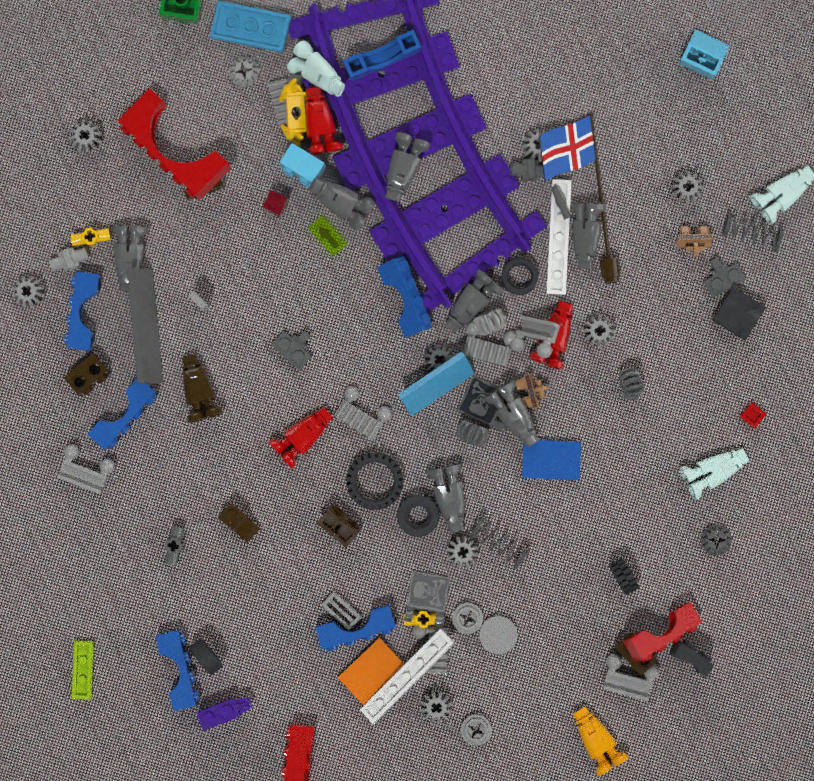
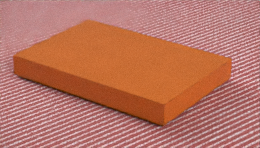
(371, 671)

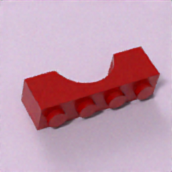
(681, 620)

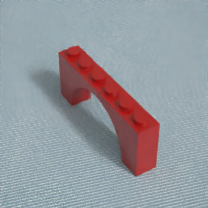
(196, 176)

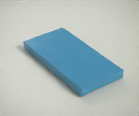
(250, 26)
(436, 383)

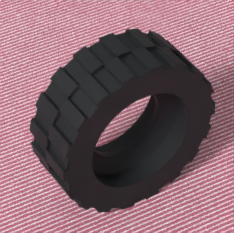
(418, 530)

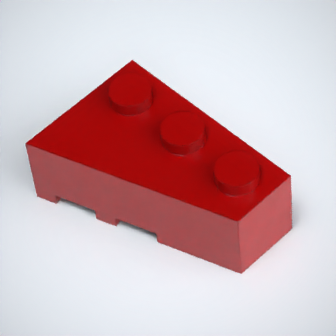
(298, 752)

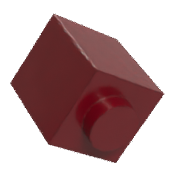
(275, 203)

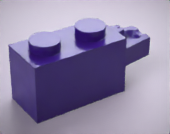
(223, 712)

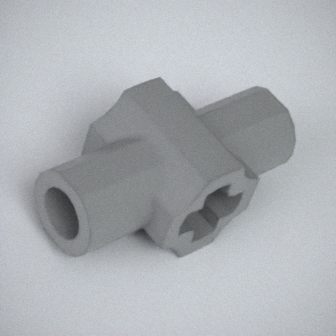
(68, 259)

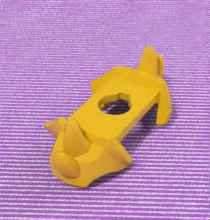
(294, 97)

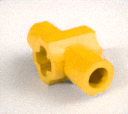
(81, 238)
(431, 619)

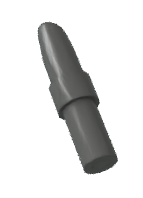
(560, 202)

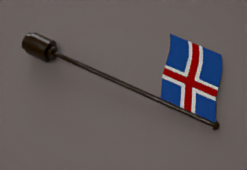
(568, 150)

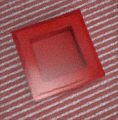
(752, 415)

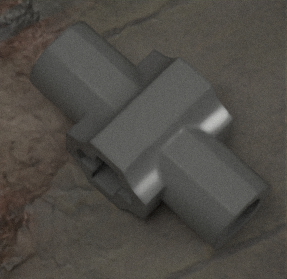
(527, 169)
(172, 556)

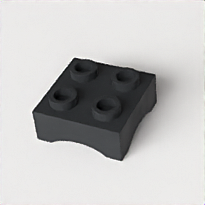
(739, 313)
(686, 651)

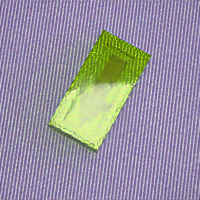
(327, 236)

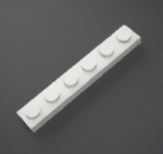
(558, 242)
(407, 676)

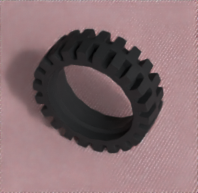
(372, 458)

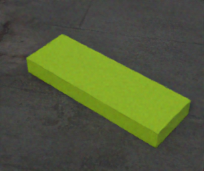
(82, 670)

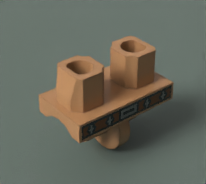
(694, 242)
(527, 383)

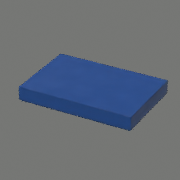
(552, 460)

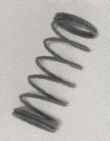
(777, 239)
(473, 534)

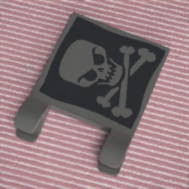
(475, 405)
(429, 594)

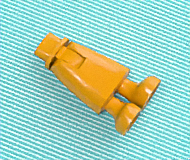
(597, 741)

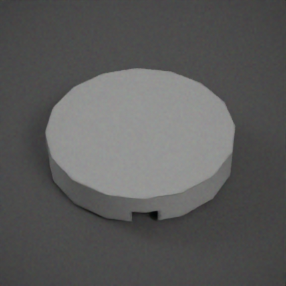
(498, 635)

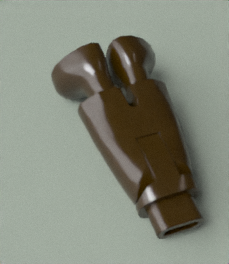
(197, 390)

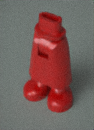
(319, 122)
(562, 317)
(302, 436)

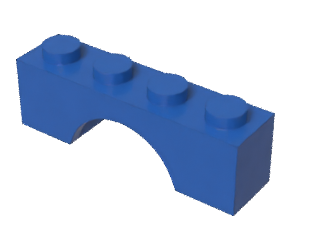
(372, 61)
(85, 287)
(414, 316)
(106, 433)
(332, 635)
(172, 645)

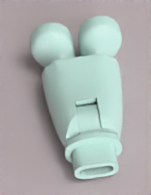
(315, 69)
(782, 193)
(713, 471)

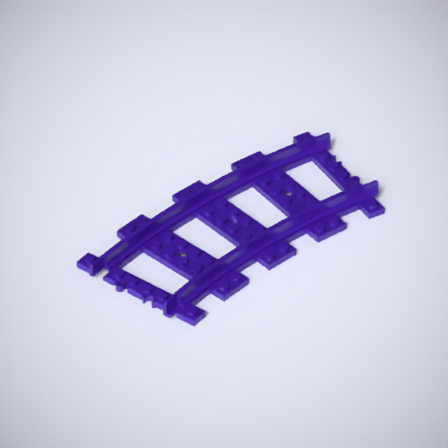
(446, 126)

